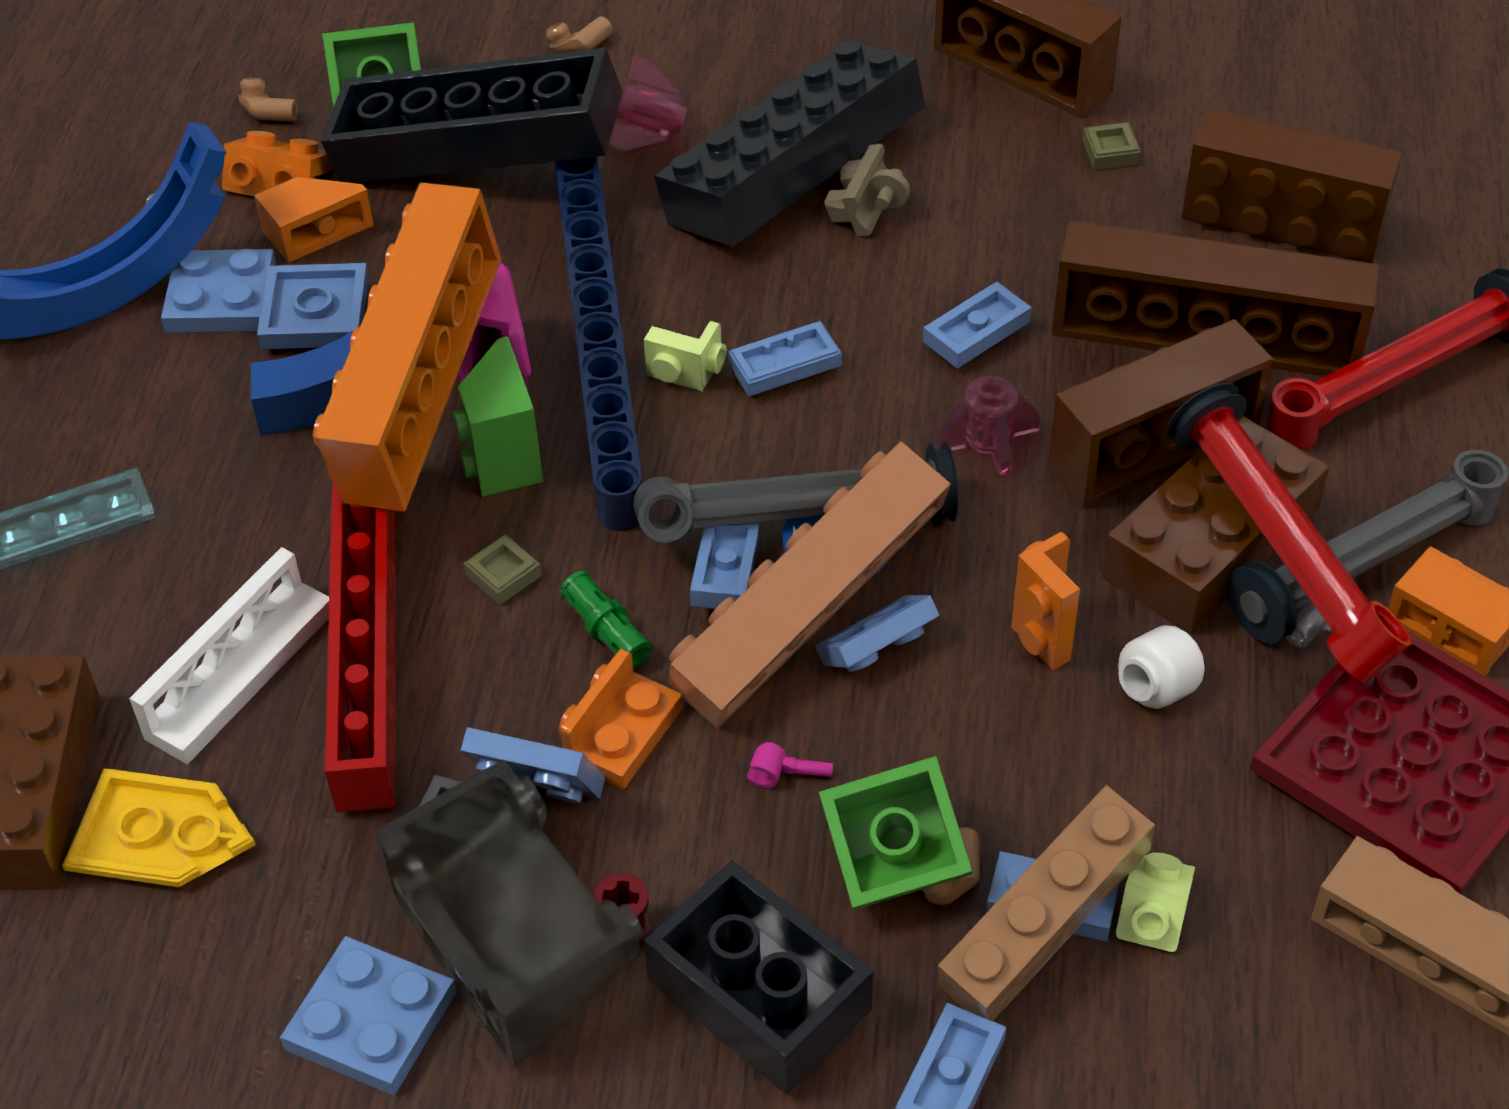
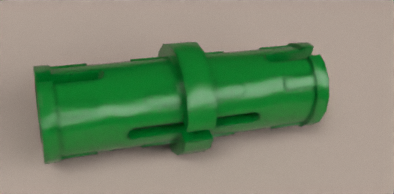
(604, 617)

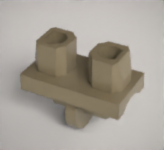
(867, 191)

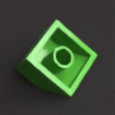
(370, 53)
(498, 424)
(895, 833)

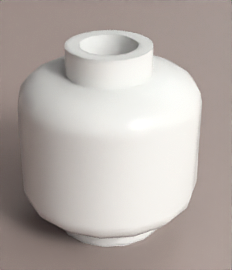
(1161, 667)

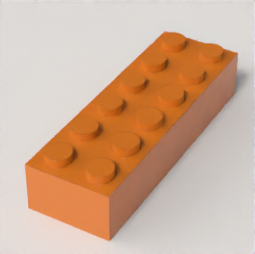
(409, 347)

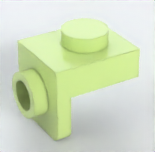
(684, 358)
(1155, 902)

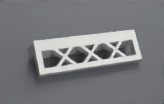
(234, 661)

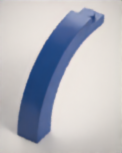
(127, 262)
(296, 388)

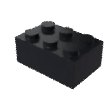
(759, 976)

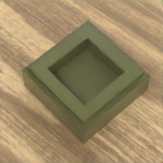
(1111, 146)
(502, 569)

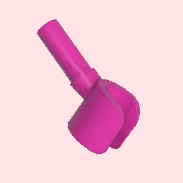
(771, 760)

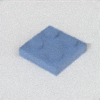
(217, 291)
(311, 304)
(559, 770)
(369, 1015)

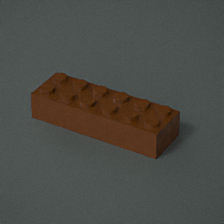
(1168, 288)

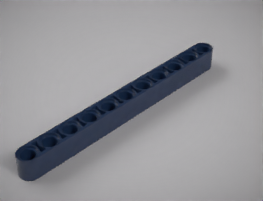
(599, 344)

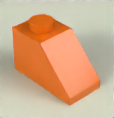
(312, 214)

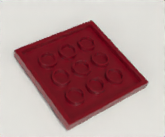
(1403, 760)

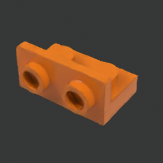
(619, 719)

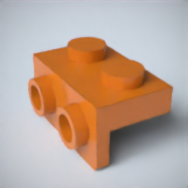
(262, 163)
(1046, 601)

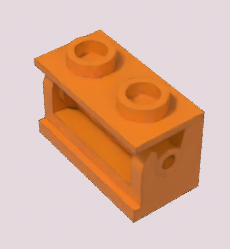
(1454, 609)

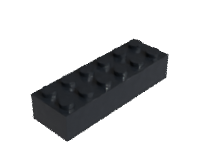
(474, 116)
(790, 142)

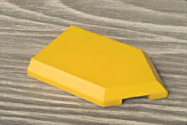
(155, 829)

